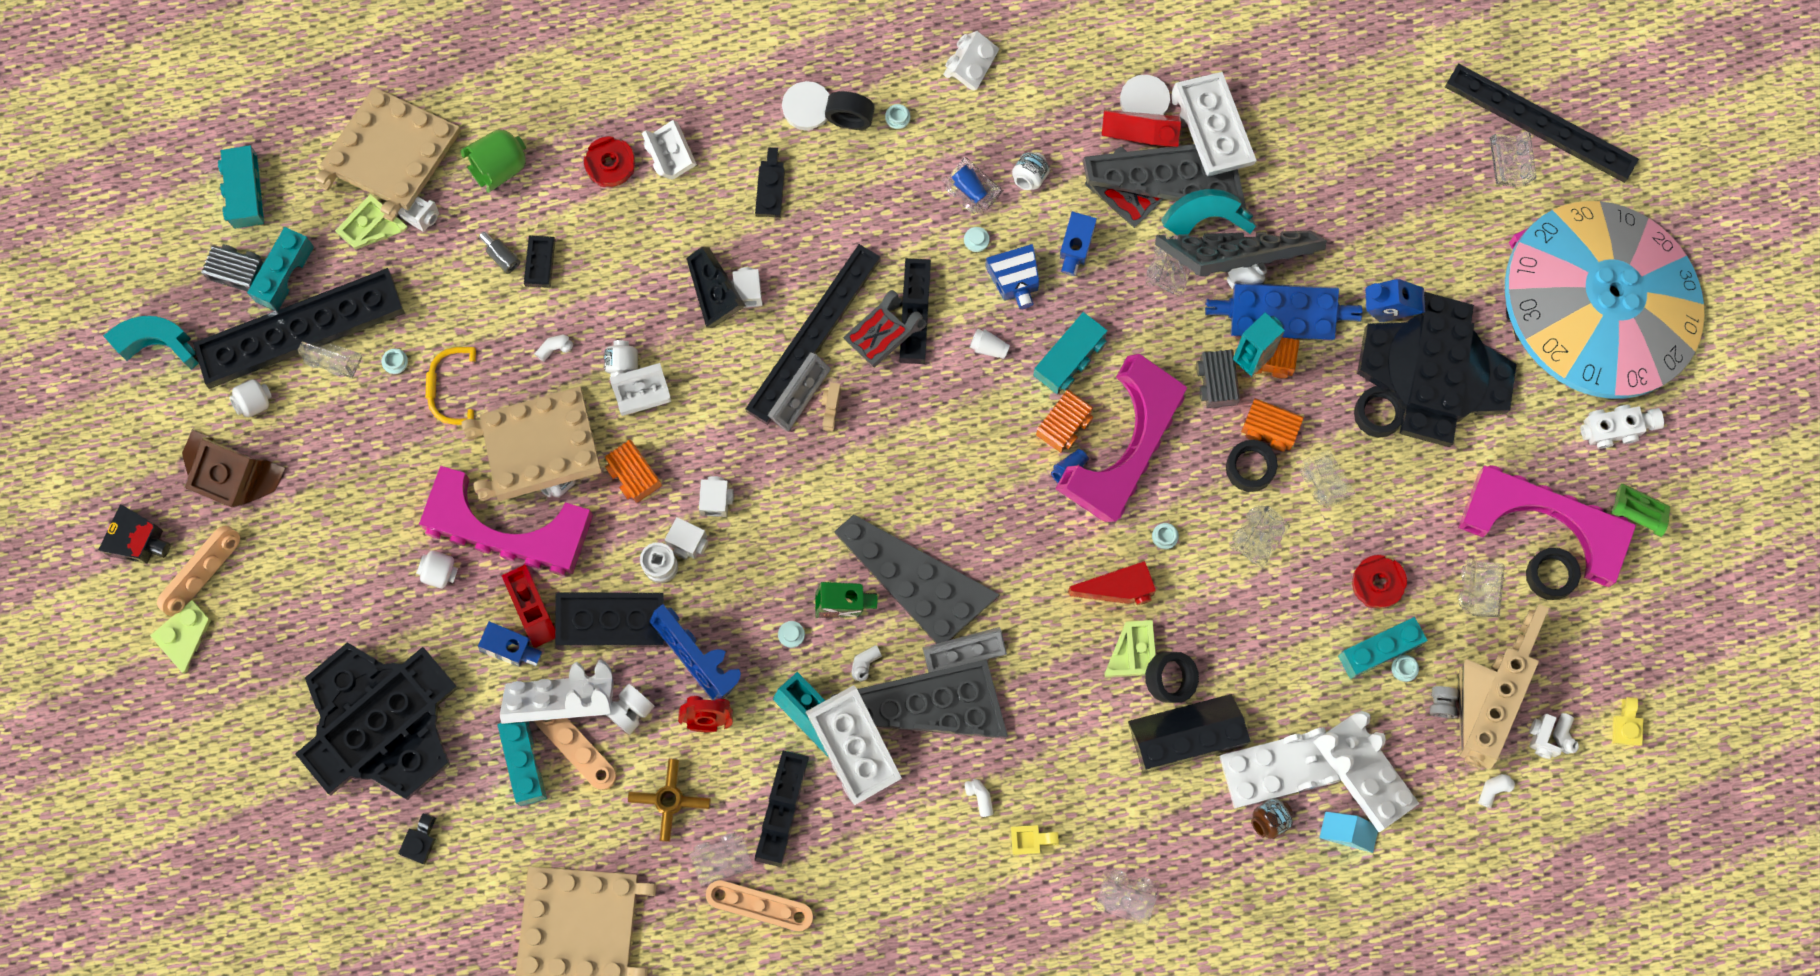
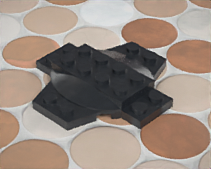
(1437, 369)
(377, 721)

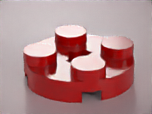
(615, 149)
(1385, 568)
(705, 714)

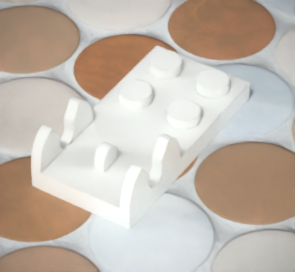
(1213, 123)
(559, 698)
(853, 745)
(1277, 769)
(1366, 771)

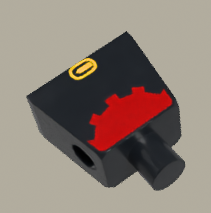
(133, 538)

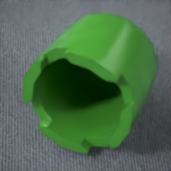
(495, 158)

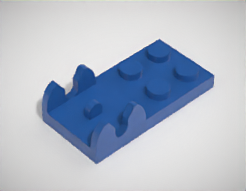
(701, 666)

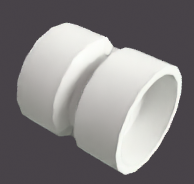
(659, 562)
(638, 705)

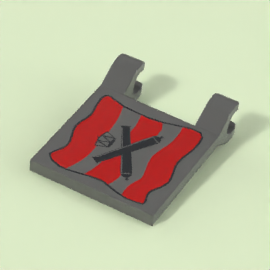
(1128, 205)
(881, 331)

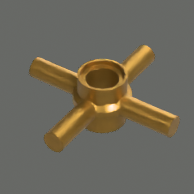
(668, 812)

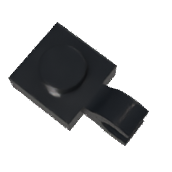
(418, 843)

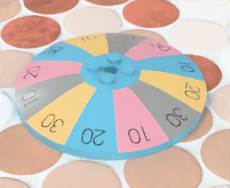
(1573, 322)

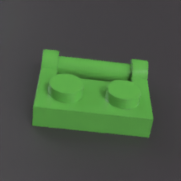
(1641, 509)

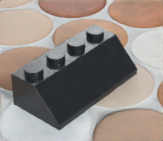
(1188, 733)

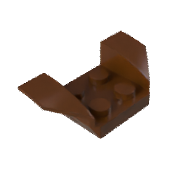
(227, 474)

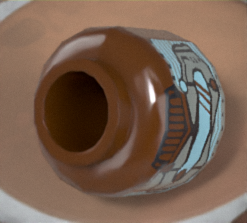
(1272, 818)

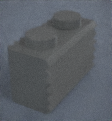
(231, 268)
(1219, 379)

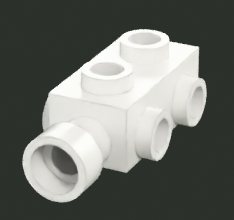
(1618, 427)

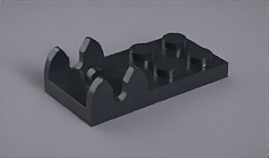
(606, 620)

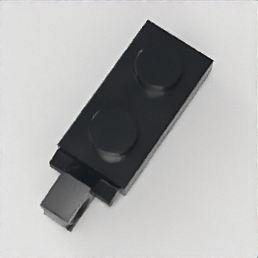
(770, 186)

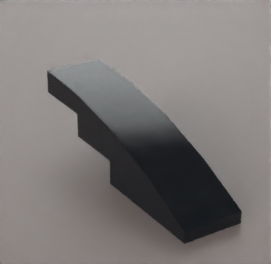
(915, 300)
(781, 808)

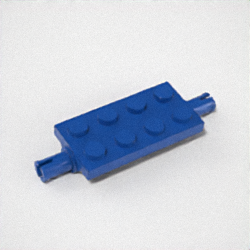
(1302, 310)

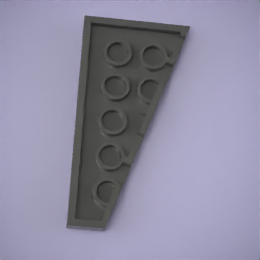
(1159, 173)
(1232, 250)
(927, 589)
(940, 701)

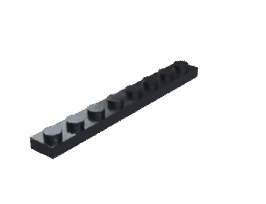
(1541, 123)
(814, 330)

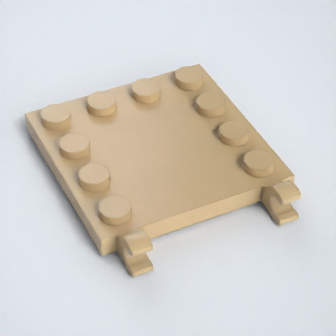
(388, 151)
(535, 445)
(578, 923)

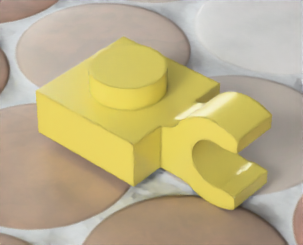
(1627, 728)
(1028, 840)

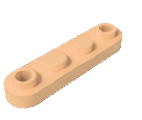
(198, 570)
(578, 751)
(759, 905)

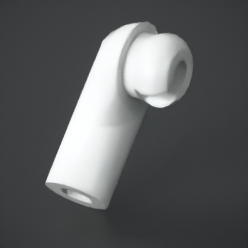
(553, 343)
(862, 663)
(1562, 735)
(1493, 786)
(982, 794)

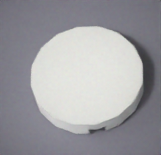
(1145, 95)
(805, 105)

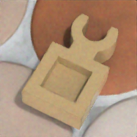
(831, 401)

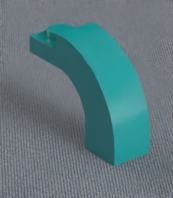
(1203, 204)
(144, 331)

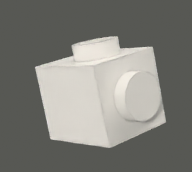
(748, 286)
(715, 497)
(686, 539)

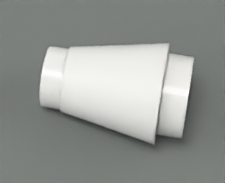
(988, 344)

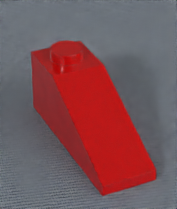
(1142, 127)
(1120, 586)
(529, 606)

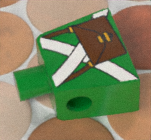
(832, 602)

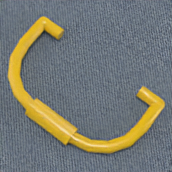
(430, 393)

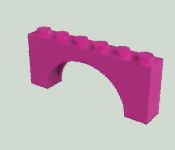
(1154, 402)
(1600, 534)
(552, 546)

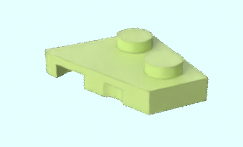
(368, 225)
(182, 635)
(1133, 650)

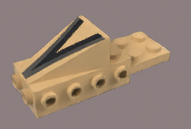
(1494, 695)

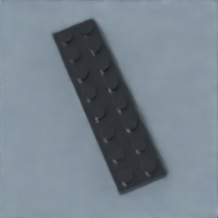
(311, 321)

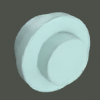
(897, 116)
(976, 239)
(394, 361)
(1165, 536)
(791, 634)
(1405, 668)

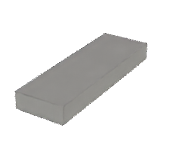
(799, 391)
(965, 650)

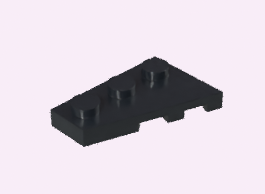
(713, 288)

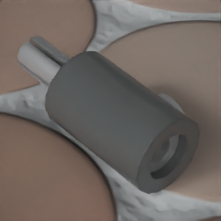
(500, 253)

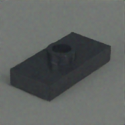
(539, 261)

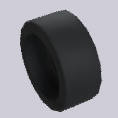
(849, 110)
(1367, 426)
(1261, 448)
(1539, 588)
(1189, 682)

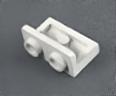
(971, 59)
(669, 150)
(640, 389)

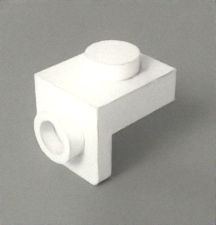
(421, 214)
(1541, 731)

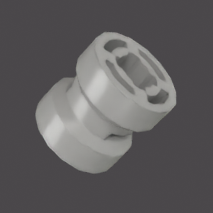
(1444, 702)

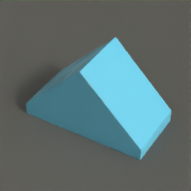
(1349, 831)

